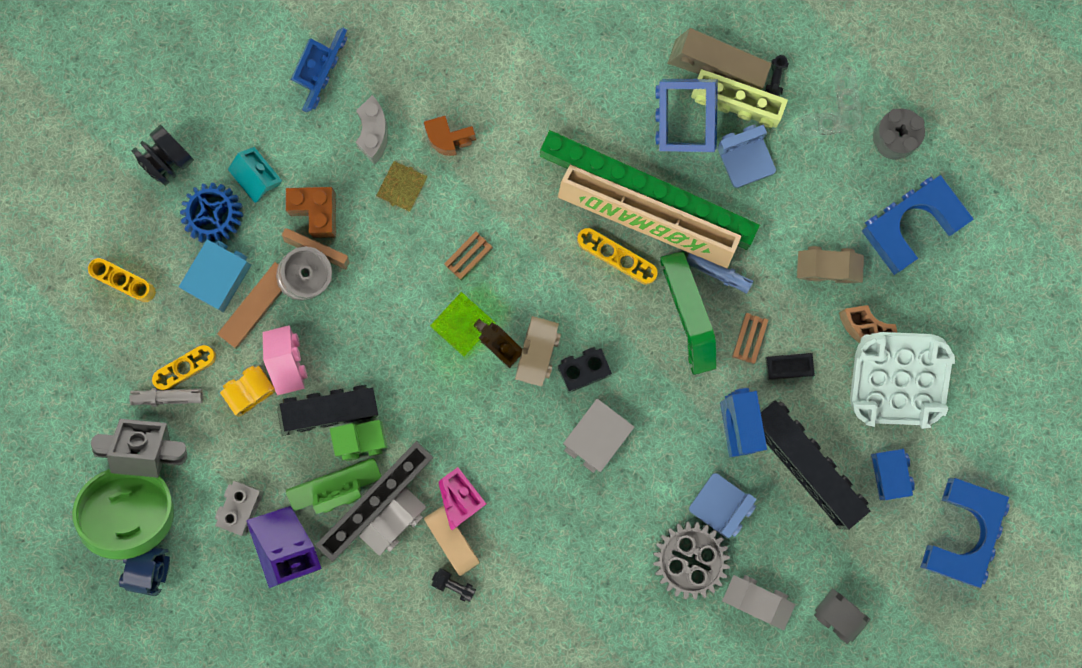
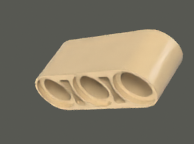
(452, 542)

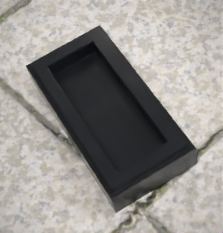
(790, 366)

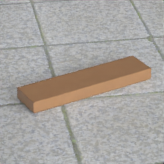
(251, 309)

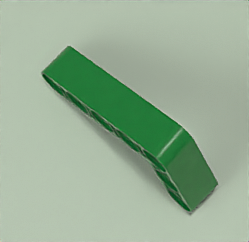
(692, 313)

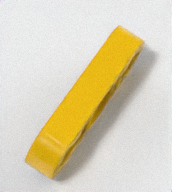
(172, 382)

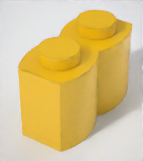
(248, 390)

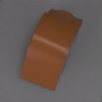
(445, 141)

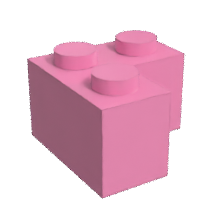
(282, 360)

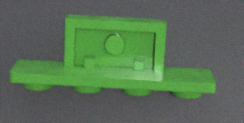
(334, 488)

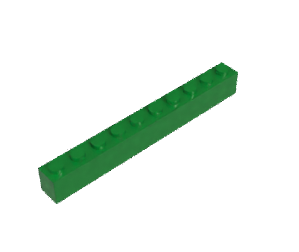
(569, 152)

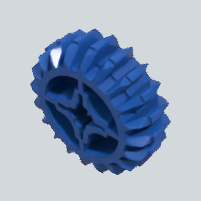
(203, 218)

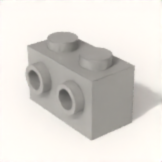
(239, 506)

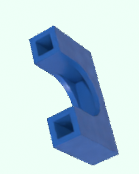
(934, 198)
(743, 423)
(989, 511)

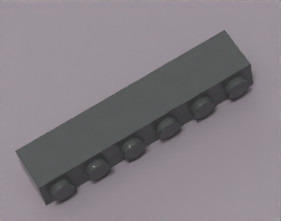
(374, 501)

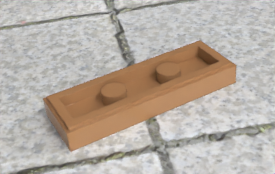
(298, 240)

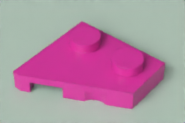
(459, 498)

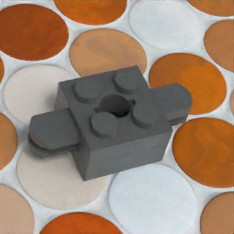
(136, 436)

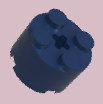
(145, 572)

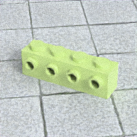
(743, 100)

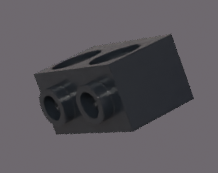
(586, 375)

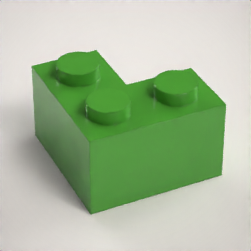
(358, 439)

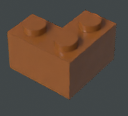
(318, 204)

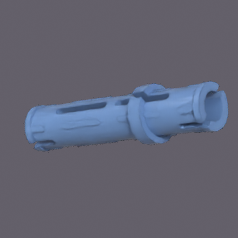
(721, 273)

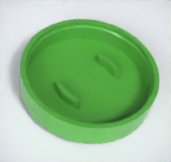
(122, 514)

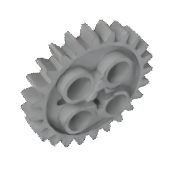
(682, 580)

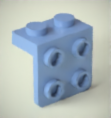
(746, 156)
(722, 506)

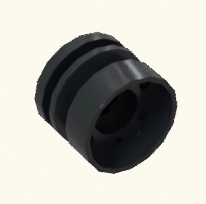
(162, 155)

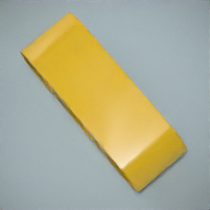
(112, 276)

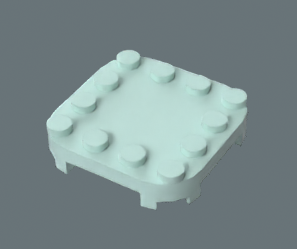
(901, 379)

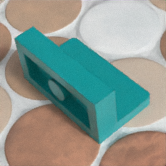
(253, 173)

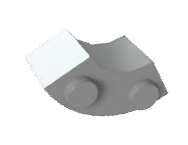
(374, 130)
(393, 521)
(759, 602)

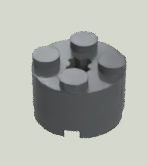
(887, 130)
(842, 615)

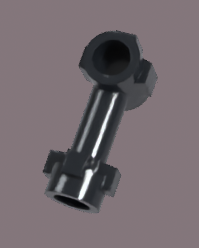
(778, 65)
(442, 580)

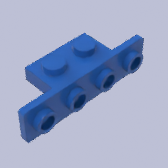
(314, 67)

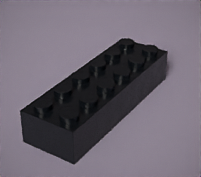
(811, 468)

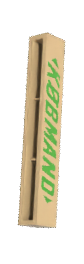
(648, 216)

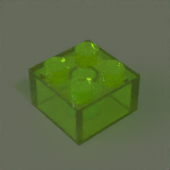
(457, 323)

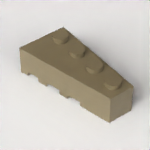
(699, 51)

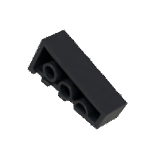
(327, 410)

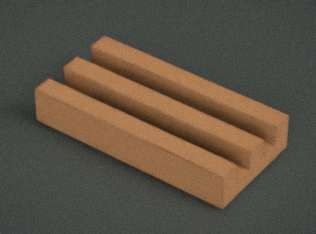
(481, 241)
(756, 320)

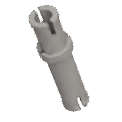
(155, 397)

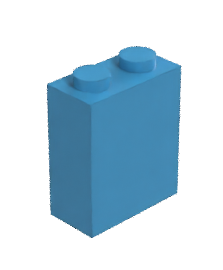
(215, 274)

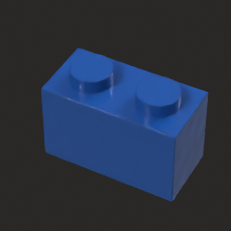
(893, 474)

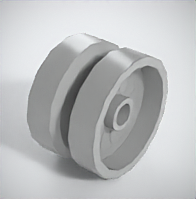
(313, 263)

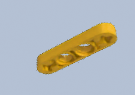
(619, 253)

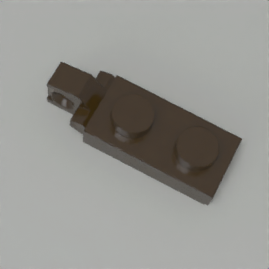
(498, 342)

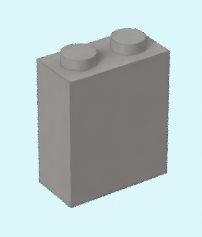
(597, 436)

